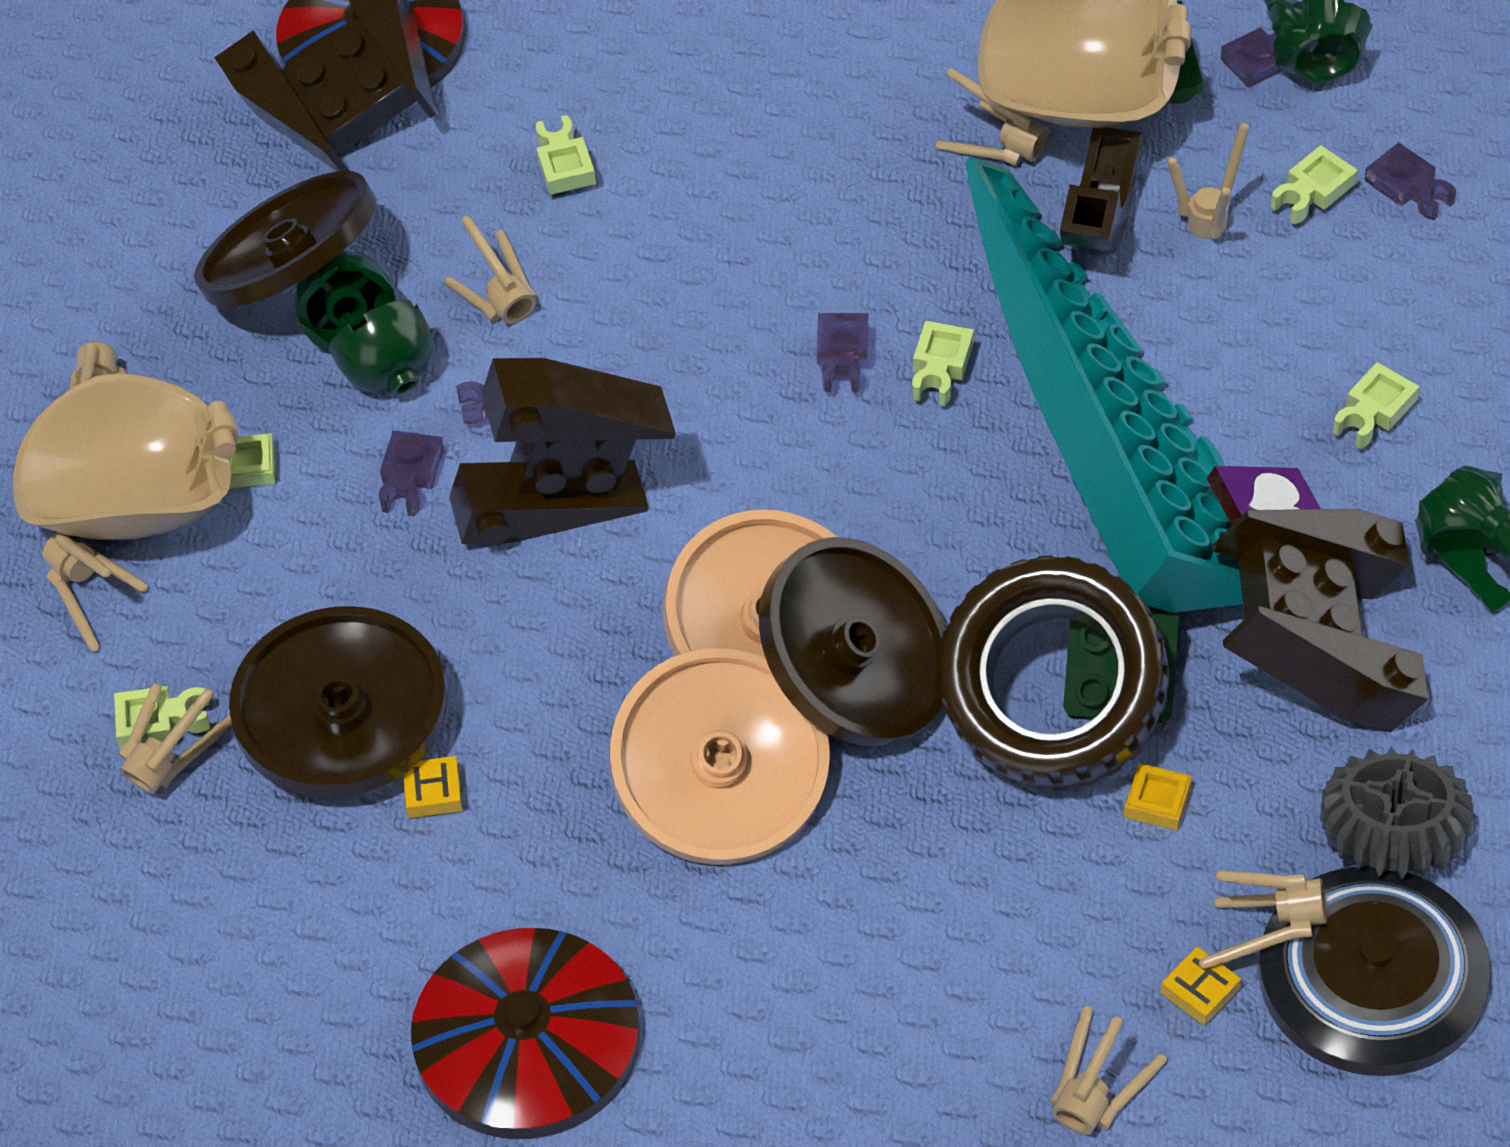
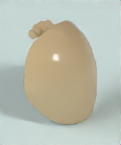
(1083, 58)
(124, 459)

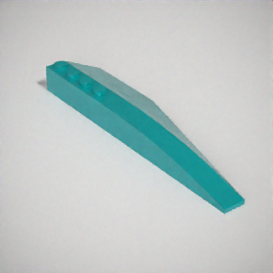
(1106, 410)

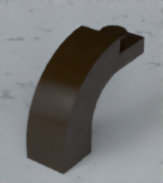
(1101, 204)

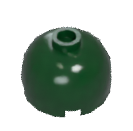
(340, 296)
(386, 350)

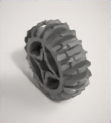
(1396, 812)

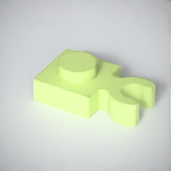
(563, 159)
(1317, 180)
(939, 356)
(1377, 399)
(164, 717)

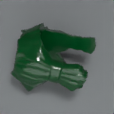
(1335, 24)
(1463, 522)

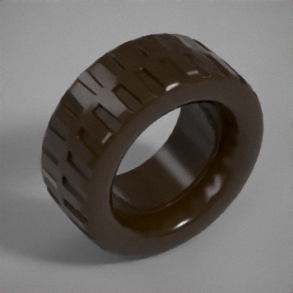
(1038, 592)

